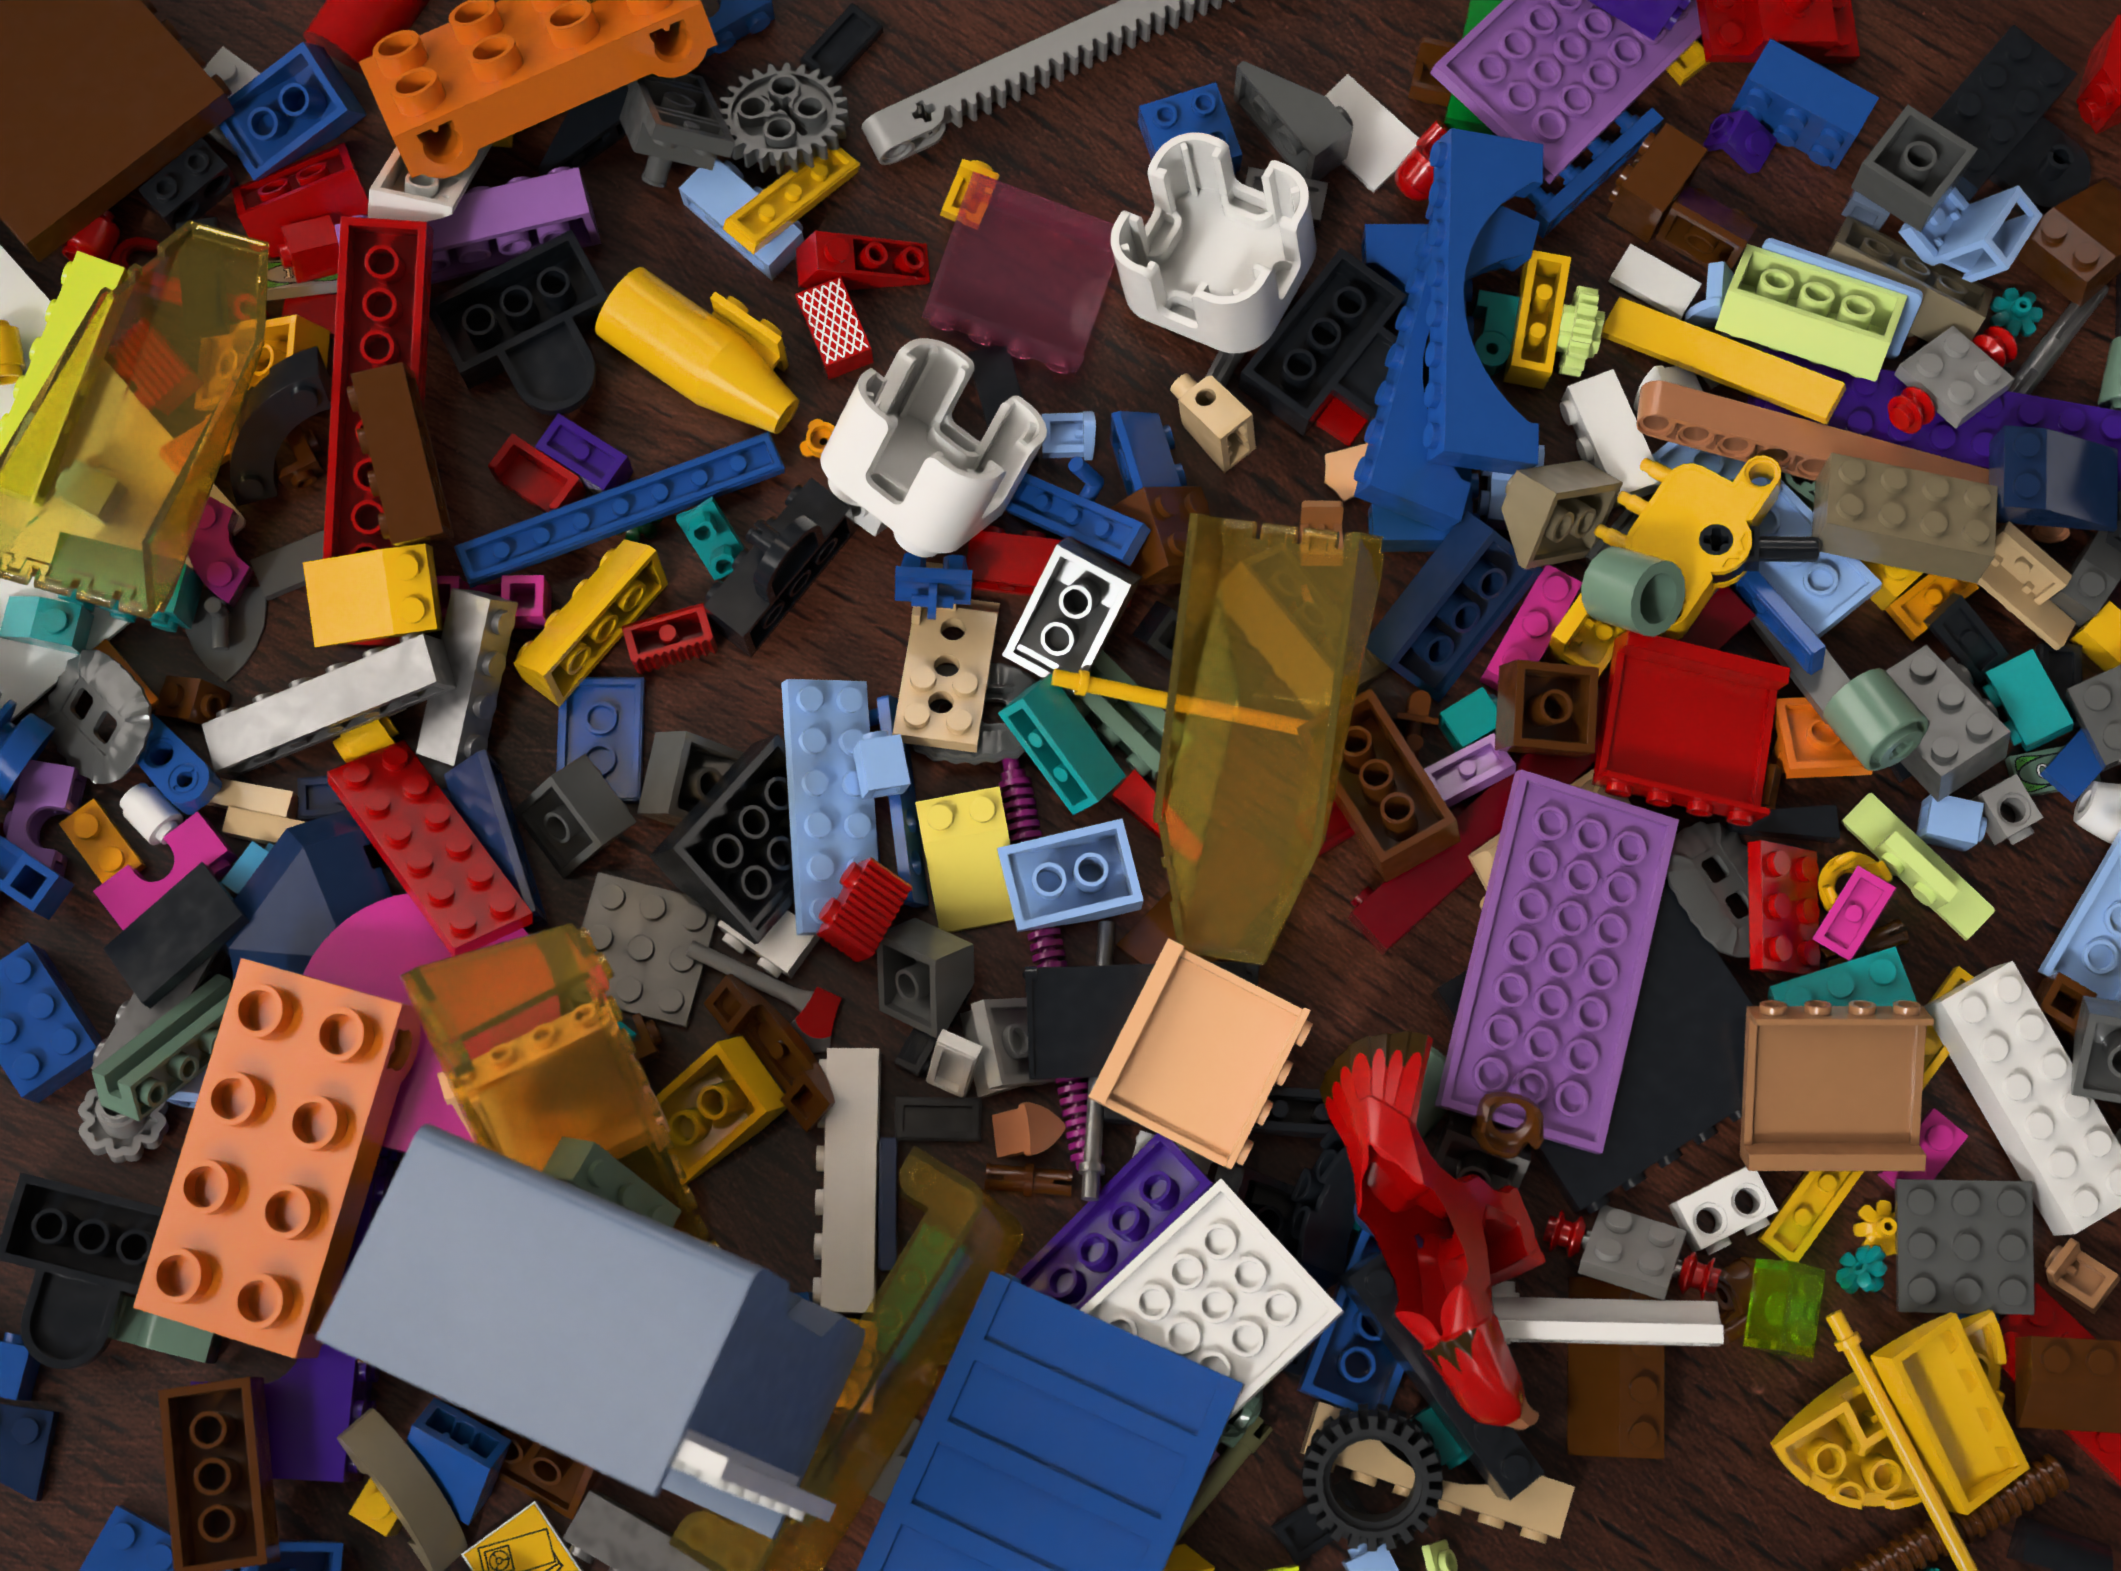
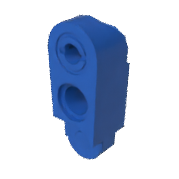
(183, 765)

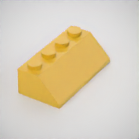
(591, 620)

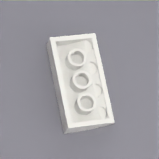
(419, 198)

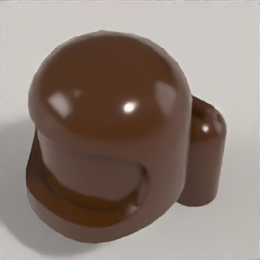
(1734, 1297)

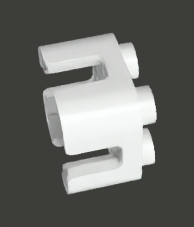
(1215, 252)
(914, 464)

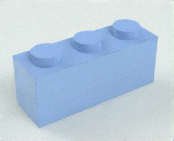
(719, 194)

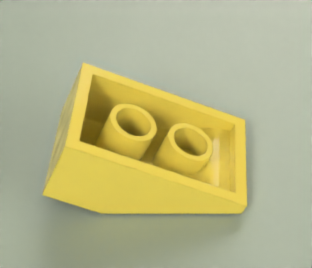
(963, 859)

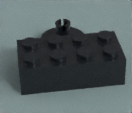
(2003, 116)
(527, 323)
(1328, 346)
(780, 566)
(85, 1260)

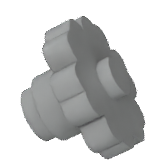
(117, 1134)

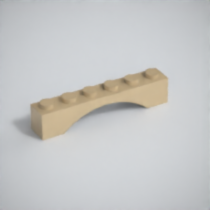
(1537, 1509)

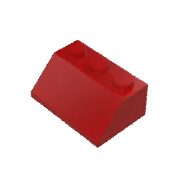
(300, 192)

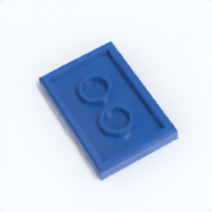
(607, 725)

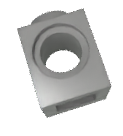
(2013, 794)

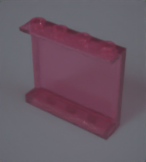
(1022, 274)

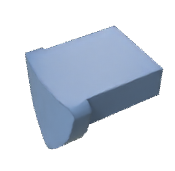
(1707, 311)
(1069, 435)

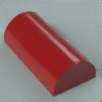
(355, 26)

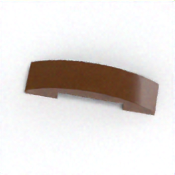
(777, 1045)

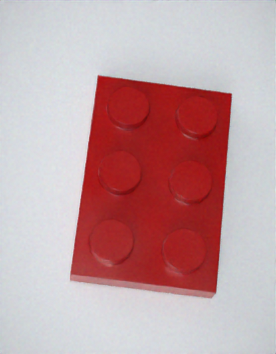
(1783, 909)

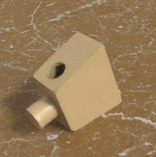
(1215, 419)

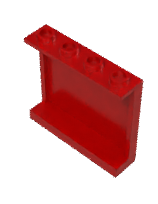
(1688, 727)

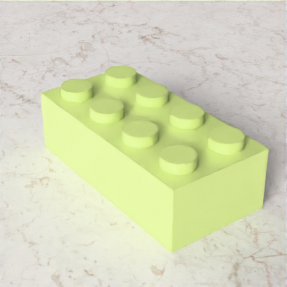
(1811, 312)

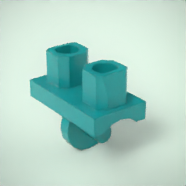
(711, 537)

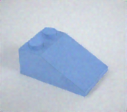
(1071, 877)

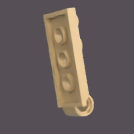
(965, 690)

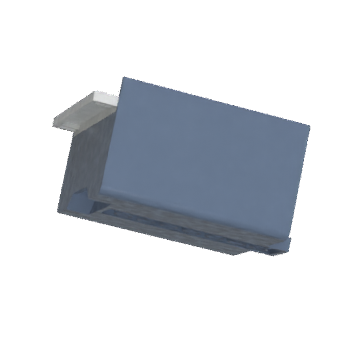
(595, 1332)

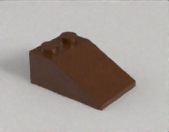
(2078, 243)

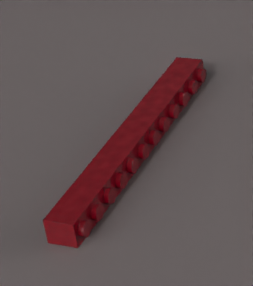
(1403, 902)

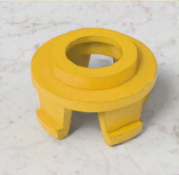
(1845, 864)

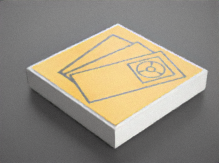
(523, 1544)

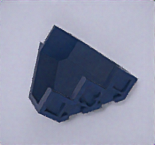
(305, 891)

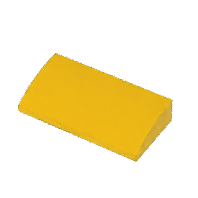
(1950, 1413)

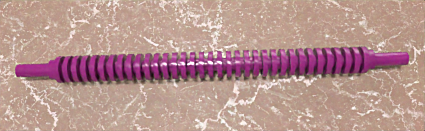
(1024, 827)

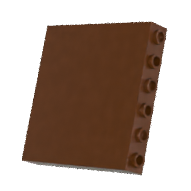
(92, 110)

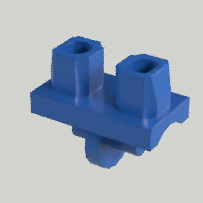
(933, 586)

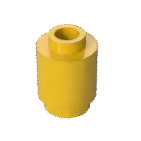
(11, 354)
(366, 739)

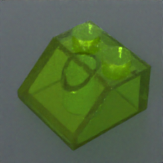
(1784, 1308)

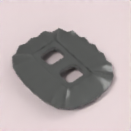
(113, 693)
(995, 739)
(1704, 898)

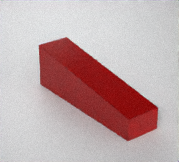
(1138, 800)

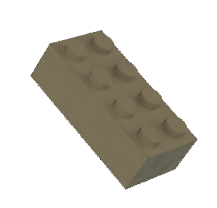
(1905, 518)

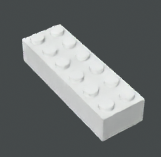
(2026, 1096)

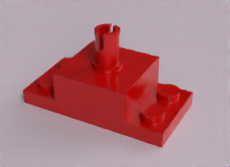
(1813, 28)

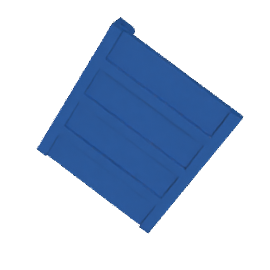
(1052, 1447)

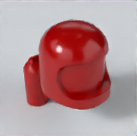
(1415, 173)

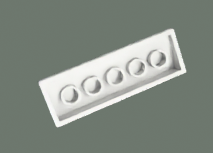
(1609, 1321)

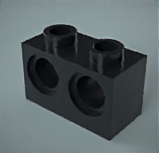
(189, 185)

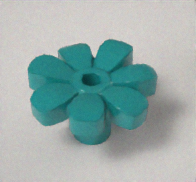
(2016, 312)
(1862, 1270)

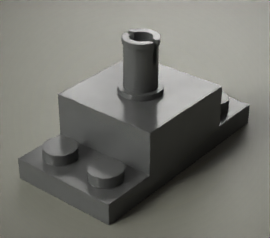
(674, 123)

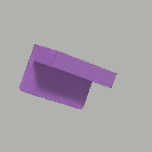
(1470, 770)

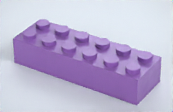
(508, 221)

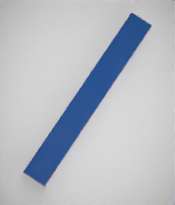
(619, 509)

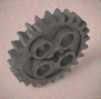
(785, 117)

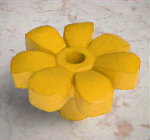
(1874, 1225)

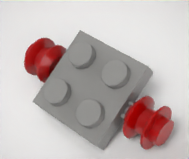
(1952, 378)
(1632, 1253)

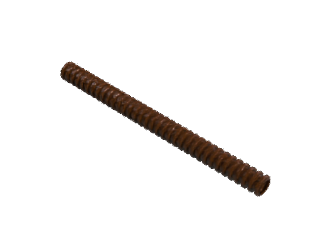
(1926, 1544)

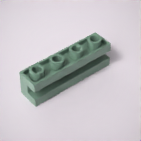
(1127, 724)
(164, 1054)

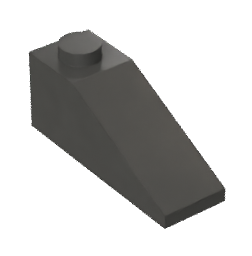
(2092, 581)

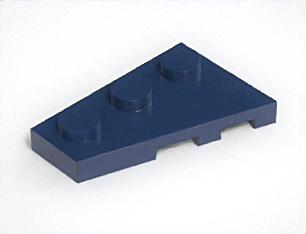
(26, 1448)

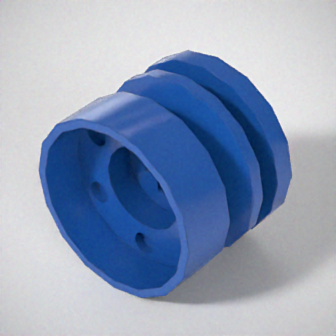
(19, 744)

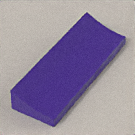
(1119, 1226)

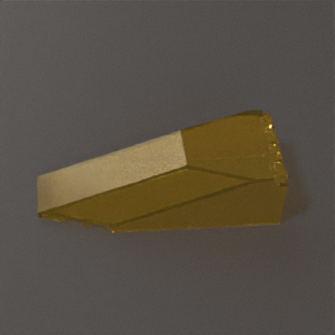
(135, 425)
(1257, 722)

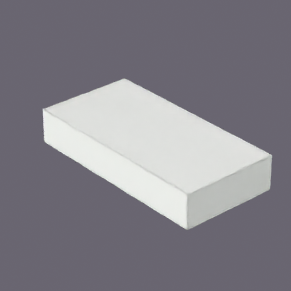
(1654, 282)
(953, 1063)

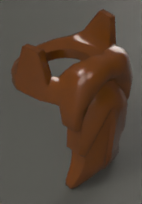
(1502, 1140)

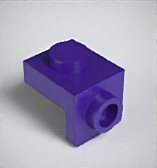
(1741, 139)

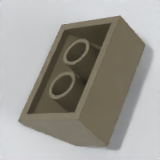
(1556, 510)

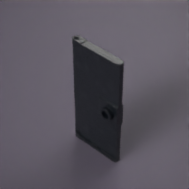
(1082, 1010)

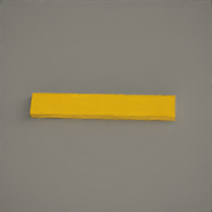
(1723, 360)

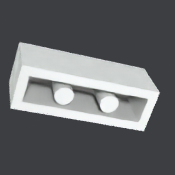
(1608, 431)

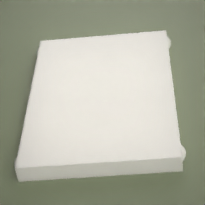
(1377, 138)

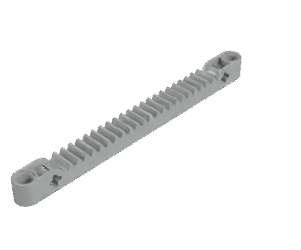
(902, 132)

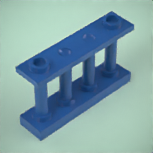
(1582, 182)

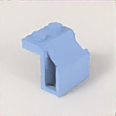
(1975, 234)

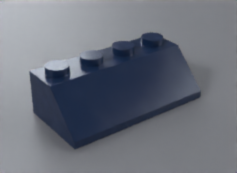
(1451, 607)
(483, 802)

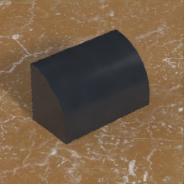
(2057, 1548)

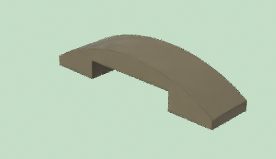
(407, 1488)

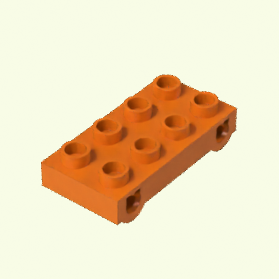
(519, 65)
(278, 1159)

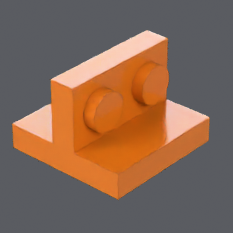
(1808, 745)

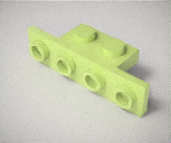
(1918, 866)

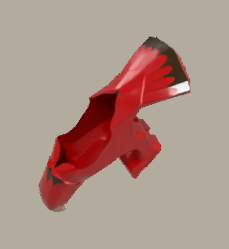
(1468, 1228)

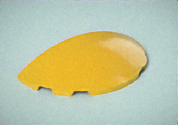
(1842, 1446)

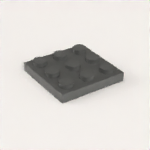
(645, 943)
(1964, 1246)

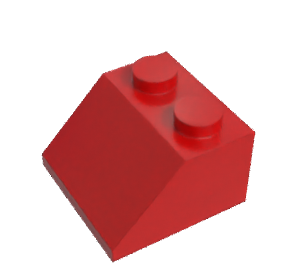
(2101, 84)

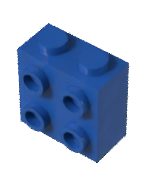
(1188, 112)
(459, 1456)

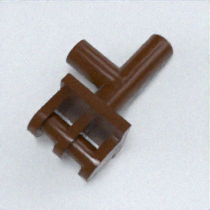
(1416, 715)

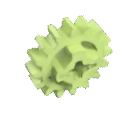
(1579, 331)

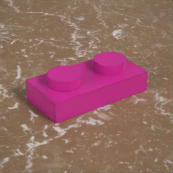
(1854, 913)
(1938, 1140)

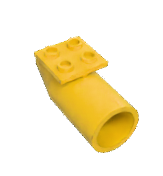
(709, 358)

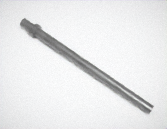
(1092, 1166)

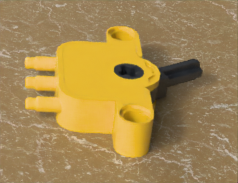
(1704, 510)

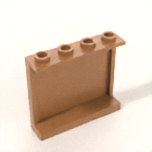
(1833, 1086)

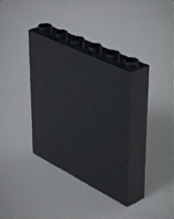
(1677, 1069)

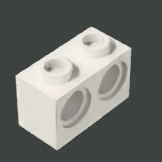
(1720, 1201)

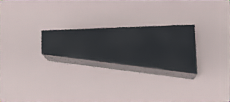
(1796, 823)

